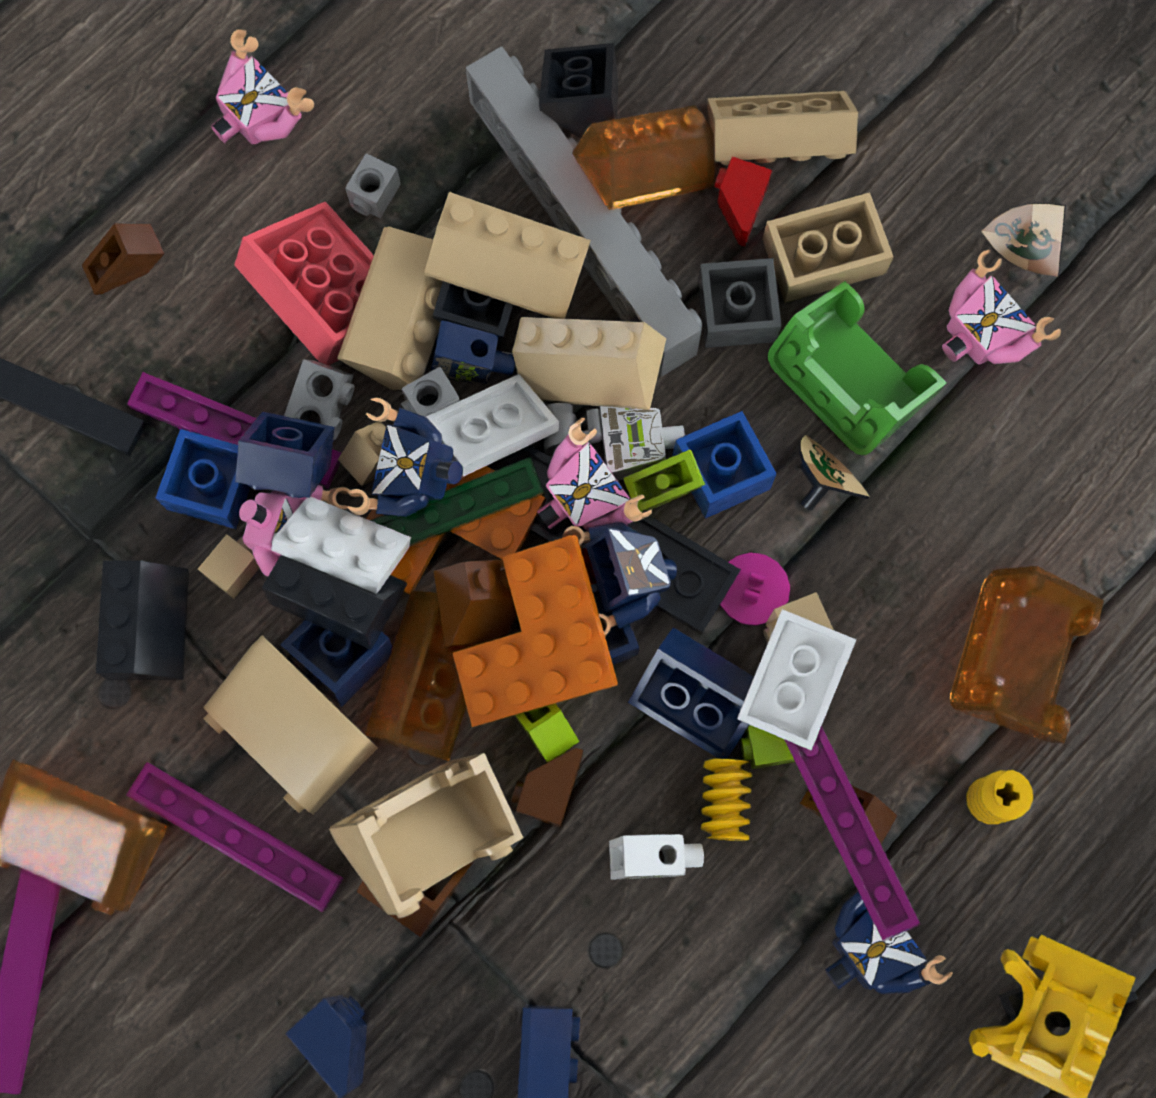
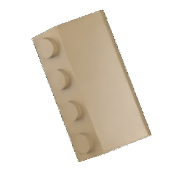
(783, 126)
(506, 256)
(393, 317)
(589, 361)

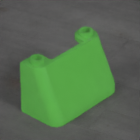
(847, 373)

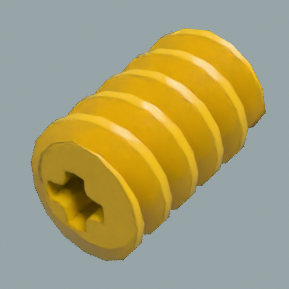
(999, 797)
(725, 799)

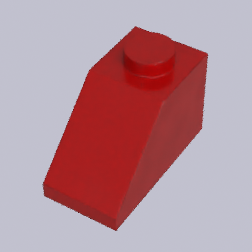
(741, 195)

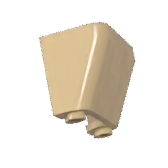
(288, 727)
(427, 831)

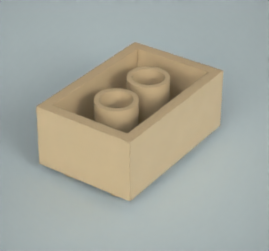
(827, 246)

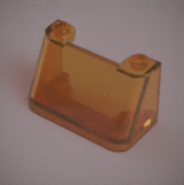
(1021, 650)
(75, 837)

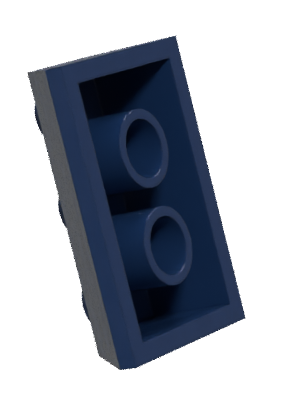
(694, 694)
(334, 1042)
(546, 1052)

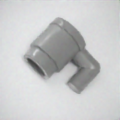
(566, 419)

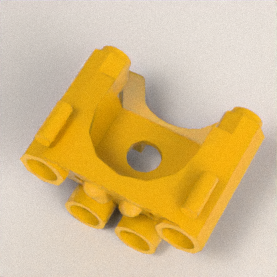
(1078, 987)

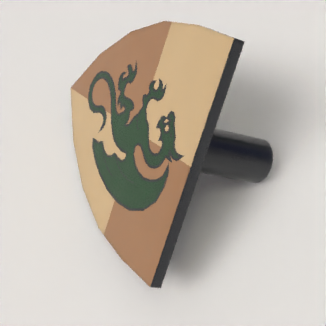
(1030, 236)
(825, 474)

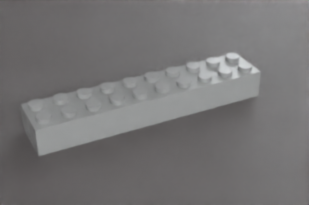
(545, 160)

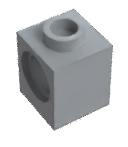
(368, 173)
(431, 383)

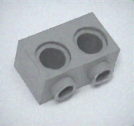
(308, 396)

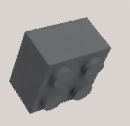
(739, 302)

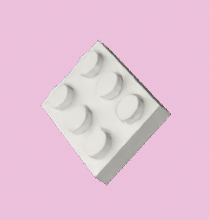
(494, 423)
(341, 544)
(796, 679)

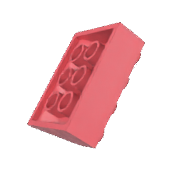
(309, 275)

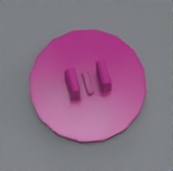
(757, 589)

